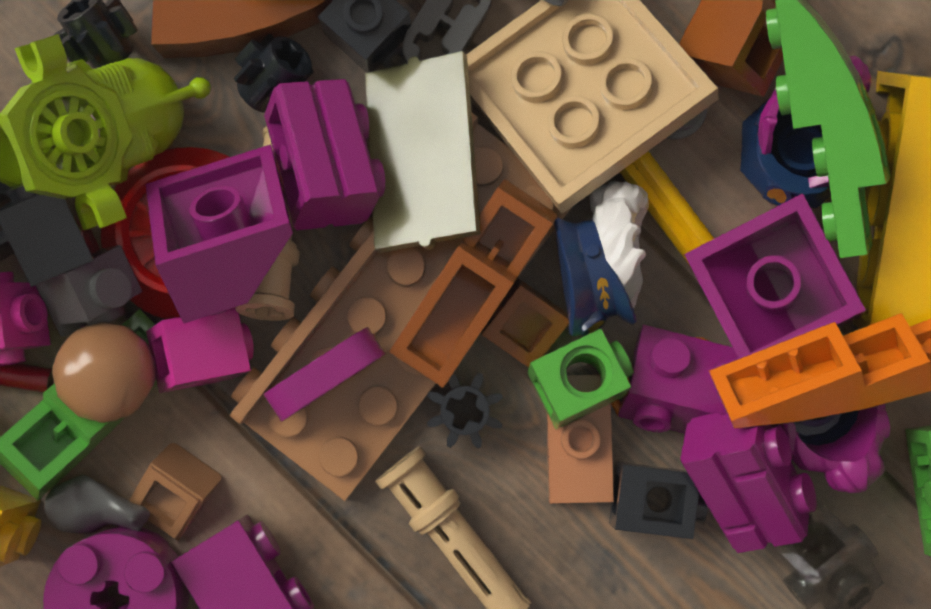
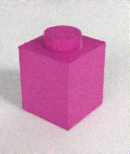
(200, 350)

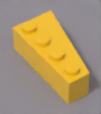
(898, 266)

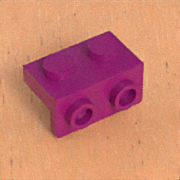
(672, 380)

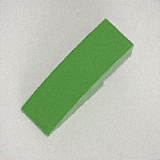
(53, 438)

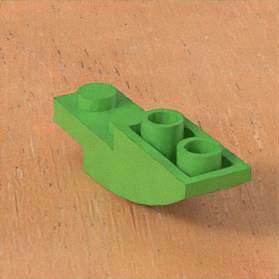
(828, 92)

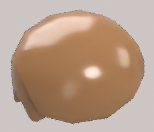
(104, 372)

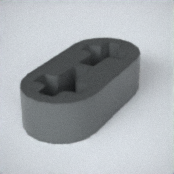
(435, 15)

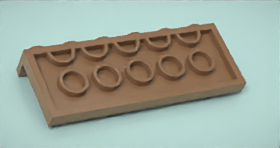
(355, 422)

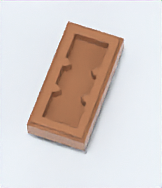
(581, 453)

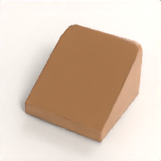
(175, 489)

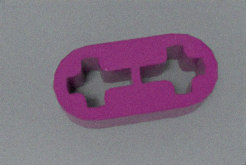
(324, 374)

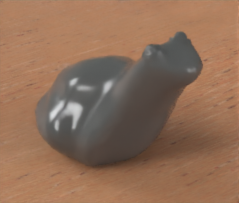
(87, 505)

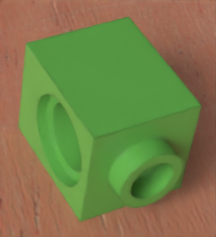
(563, 401)

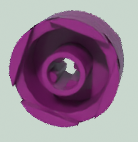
(120, 555)

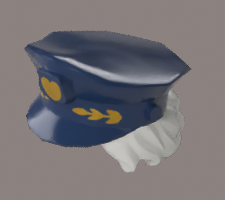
(603, 258)

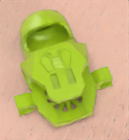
(56, 143)

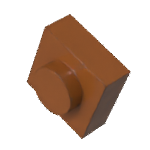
(525, 323)

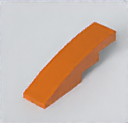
(827, 373)

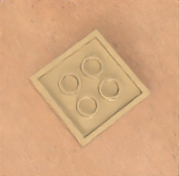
(584, 91)

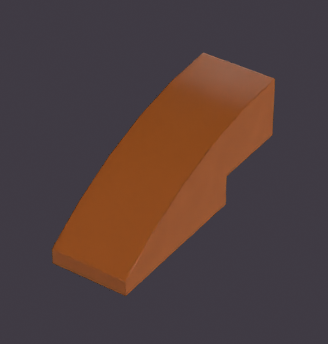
(226, 26)
(473, 283)

